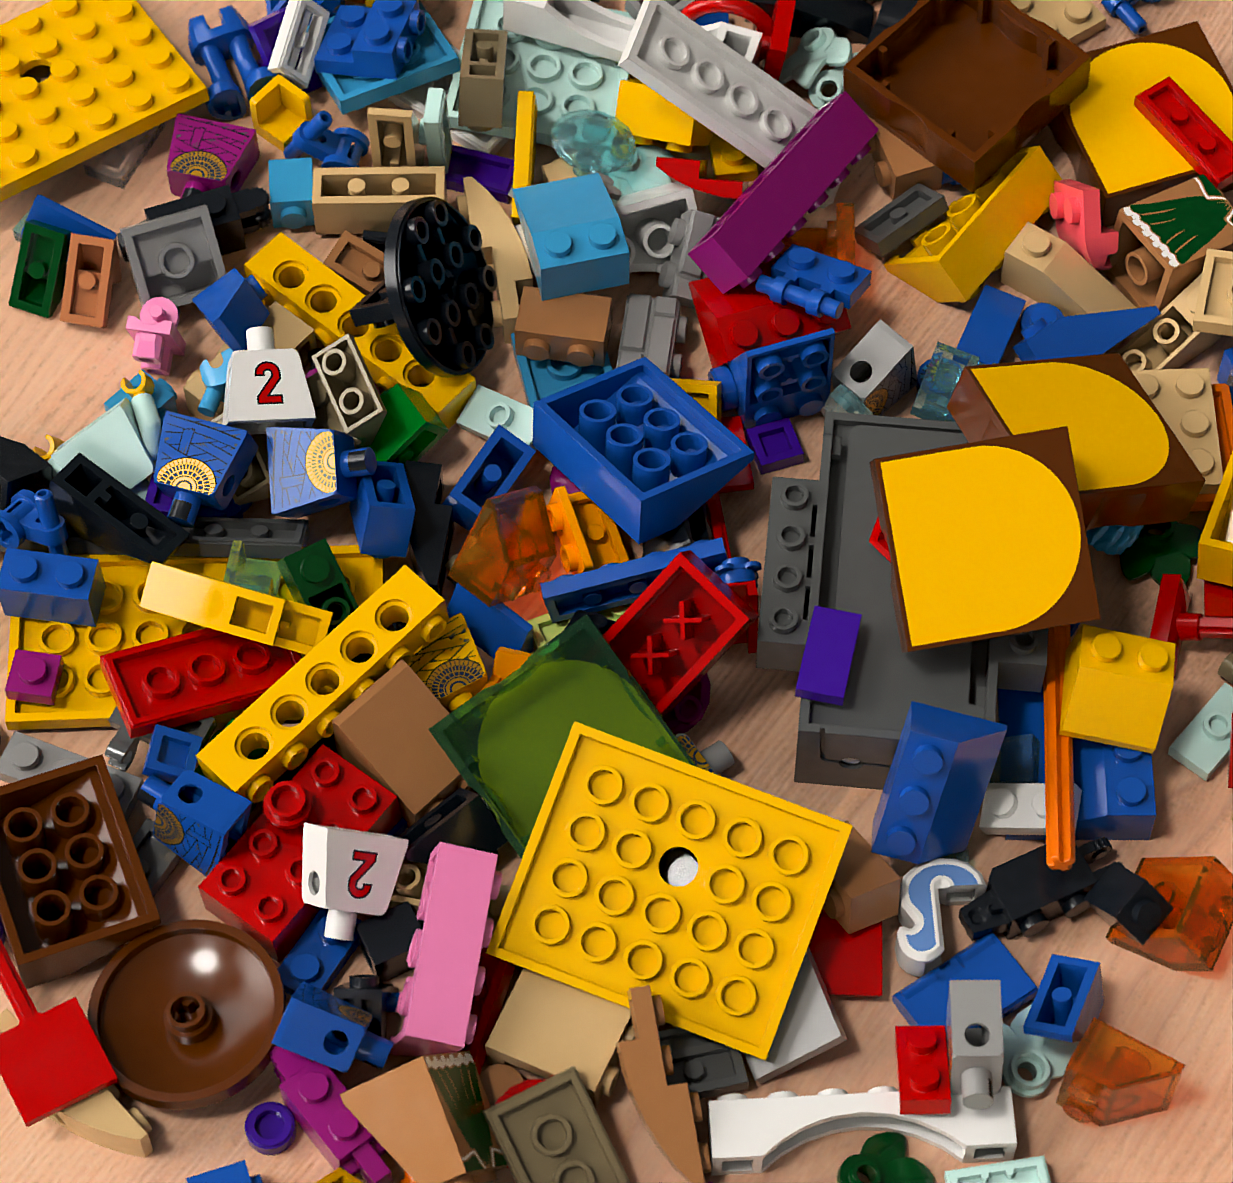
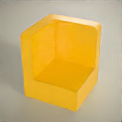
(279, 111)

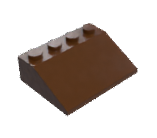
(68, 872)

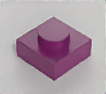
(34, 677)

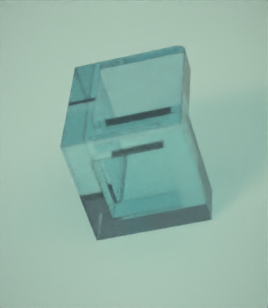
(252, 573)

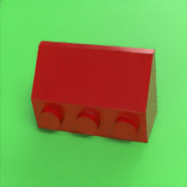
(750, 320)

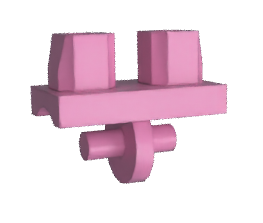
(156, 336)

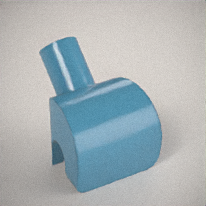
(215, 384)

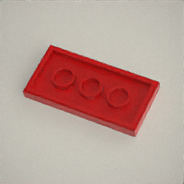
(191, 677)

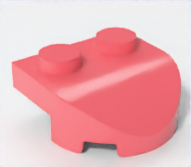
(1079, 222)

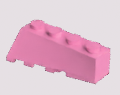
(447, 952)

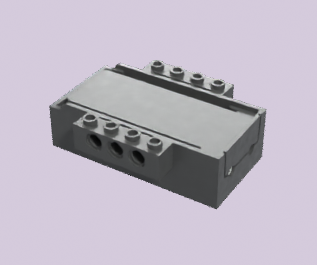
(824, 559)

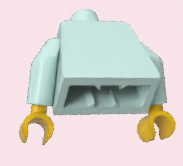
(119, 441)

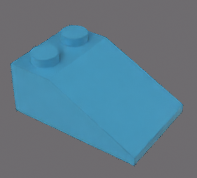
(573, 236)

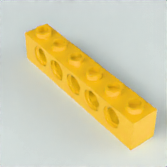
(319, 289)
(330, 662)

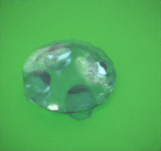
(592, 142)

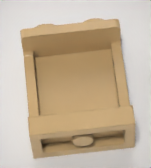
(559, 1027)

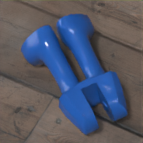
(222, 43)

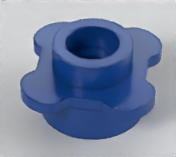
(738, 570)

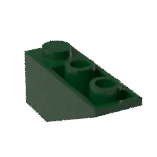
(319, 582)

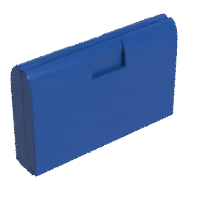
(926, 999)

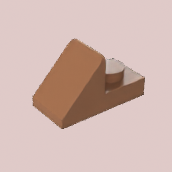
(89, 280)

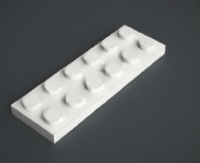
(714, 84)

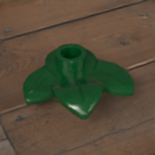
(1161, 553)
(884, 1161)

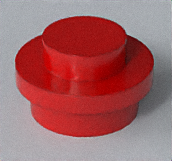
(287, 805)

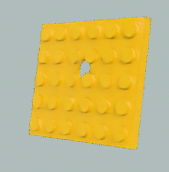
(105, 86)
(606, 921)

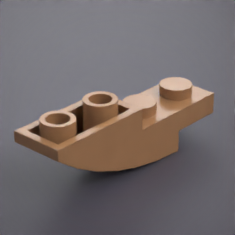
(664, 1110)

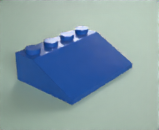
(638, 447)
(1113, 779)

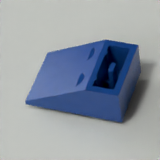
(784, 378)

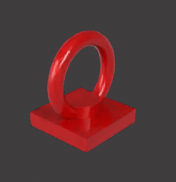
(775, 29)

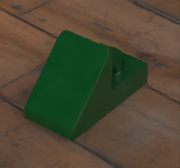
(40, 268)

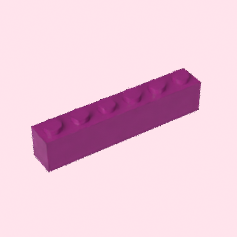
(784, 193)

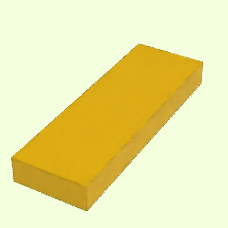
(524, 145)

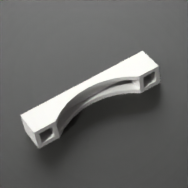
(601, 32)
(756, 1132)

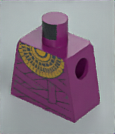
(209, 155)

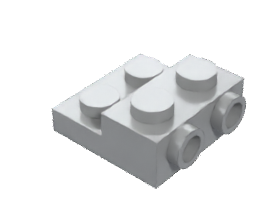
(174, 256)

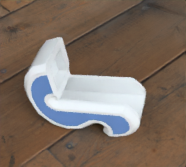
(921, 893)

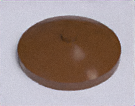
(187, 1013)

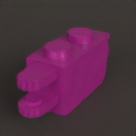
(315, 1101)

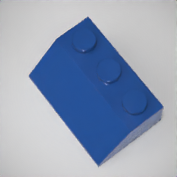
(935, 784)

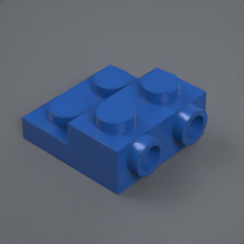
(371, 39)

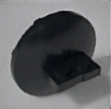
(434, 288)

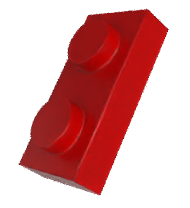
(922, 1070)

